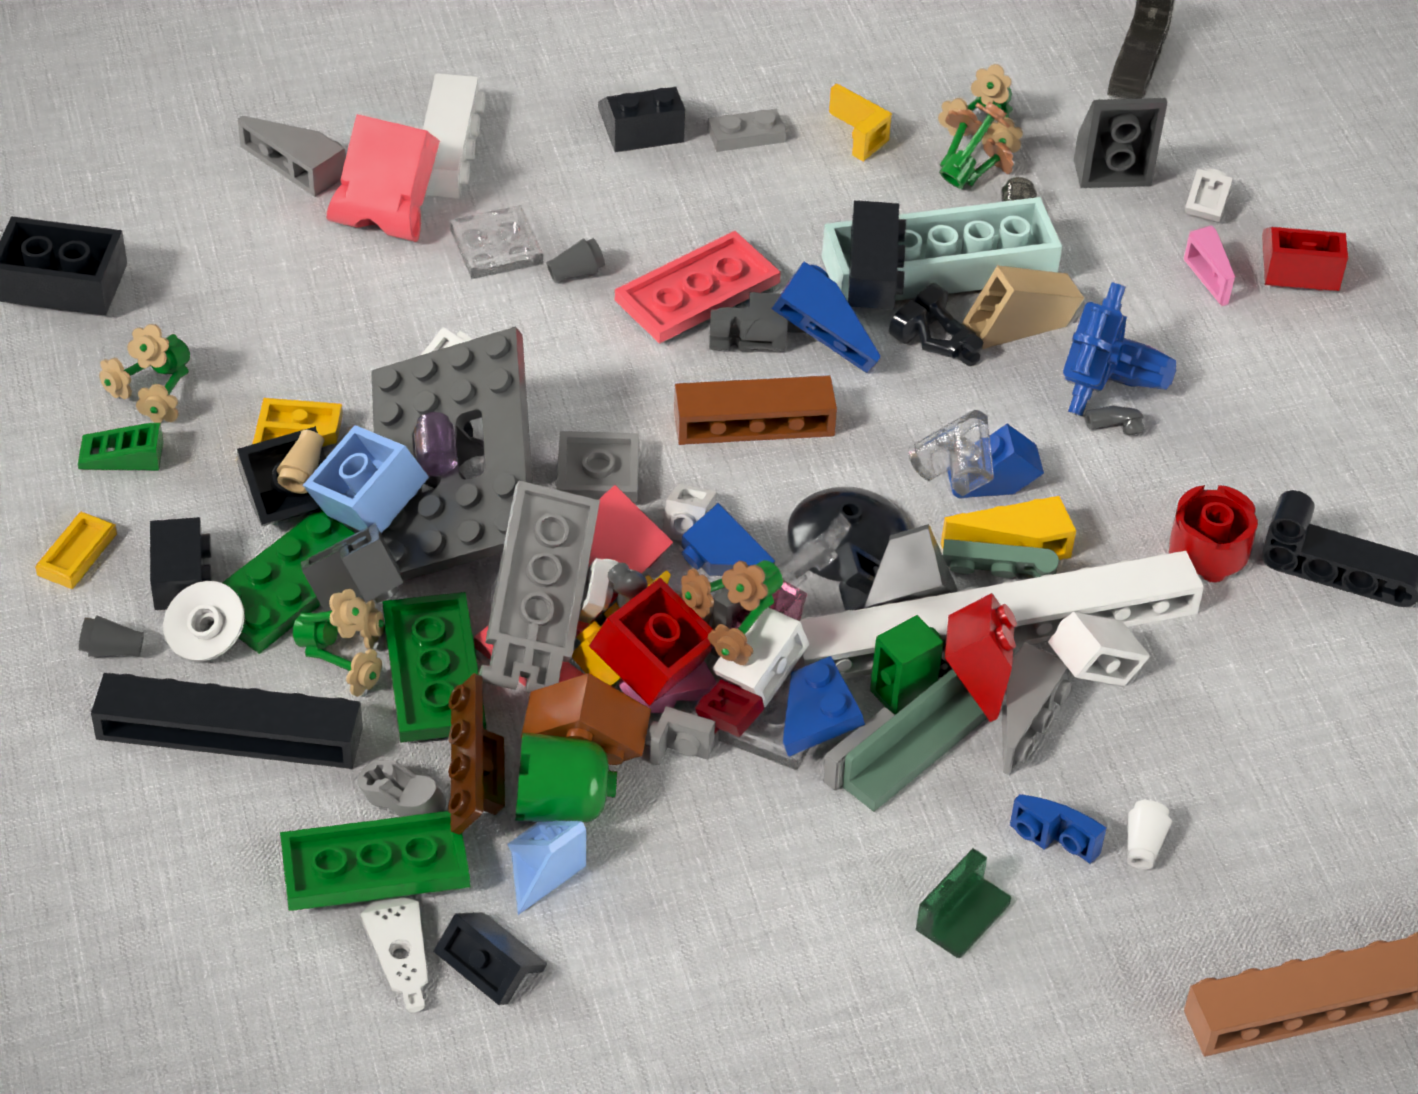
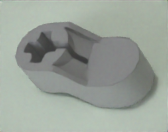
(399, 789)

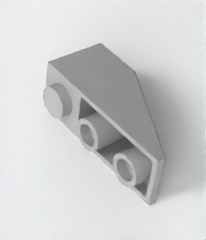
(1033, 689)

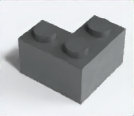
(355, 563)

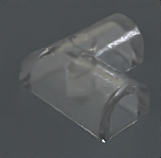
(958, 447)

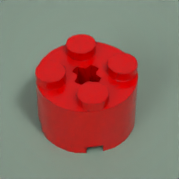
(1214, 530)

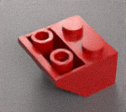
(1304, 258)

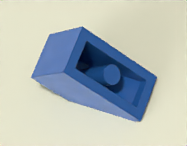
(719, 543)

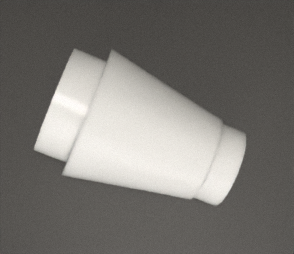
(1146, 832)

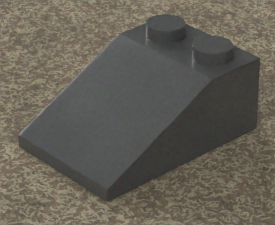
(1119, 142)

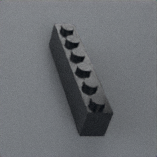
(227, 720)

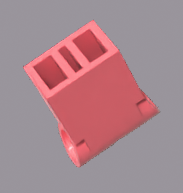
(384, 178)

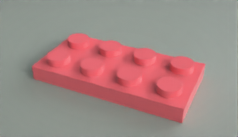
(696, 283)

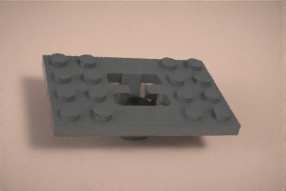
(465, 381)

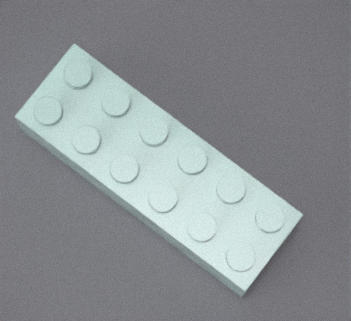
(959, 245)

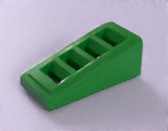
(142, 448)

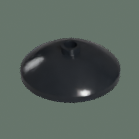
(869, 513)

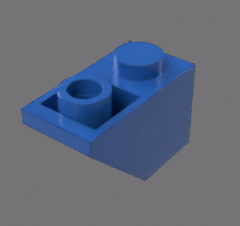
(1014, 464)

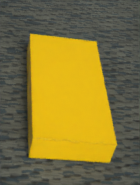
(76, 550)

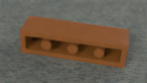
(754, 410)

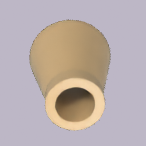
(300, 461)

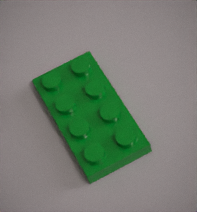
(274, 583)
(428, 657)
(373, 860)

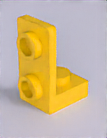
(869, 120)

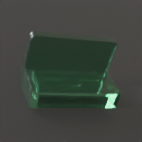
(961, 906)

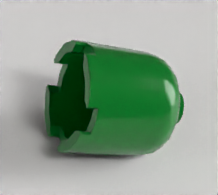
(562, 779)

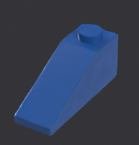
(823, 312)

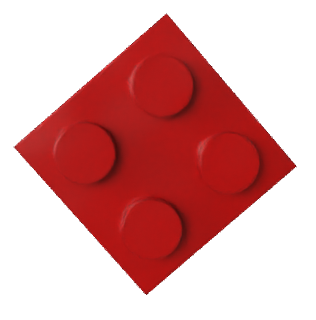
(653, 641)

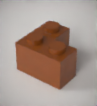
(591, 712)

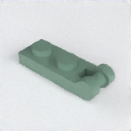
(1000, 559)

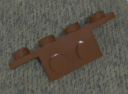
(476, 758)

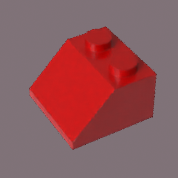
(982, 650)

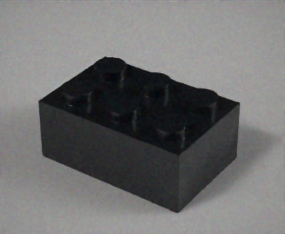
(60, 265)

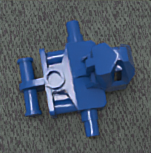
(1104, 354)

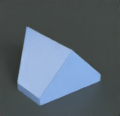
(546, 858)

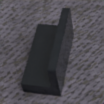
(487, 955)

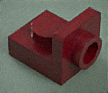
(730, 708)

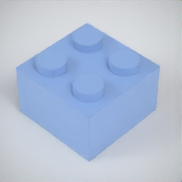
(366, 480)

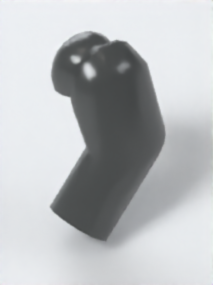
(626, 582)

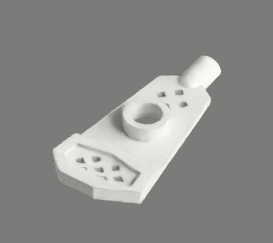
(395, 934)

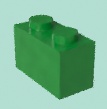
(905, 663)

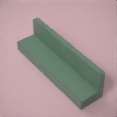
(911, 741)

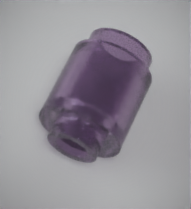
(435, 443)

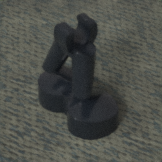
(927, 308)

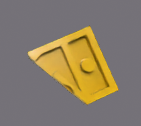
(287, 416)

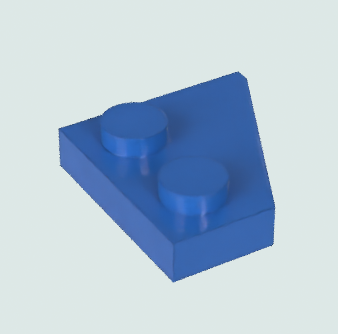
(818, 707)

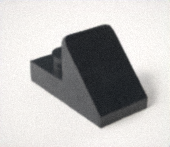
(858, 574)

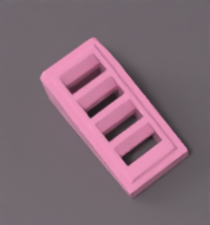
(1210, 263)

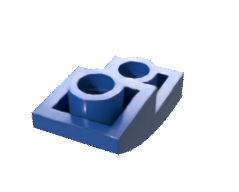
(1047, 821)

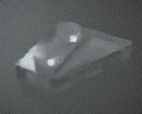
(815, 552)

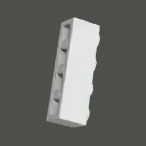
(453, 121)

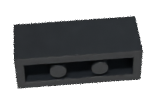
(876, 255)

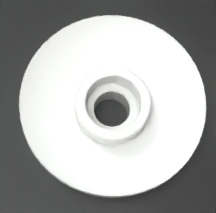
(193, 610)

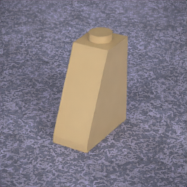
(1022, 304)

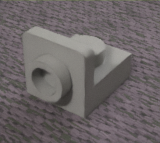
(682, 732)

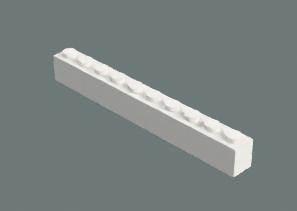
(1123, 591)

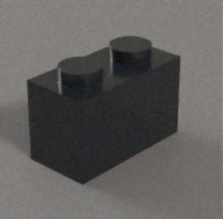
(177, 558)

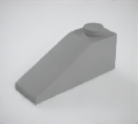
(294, 152)

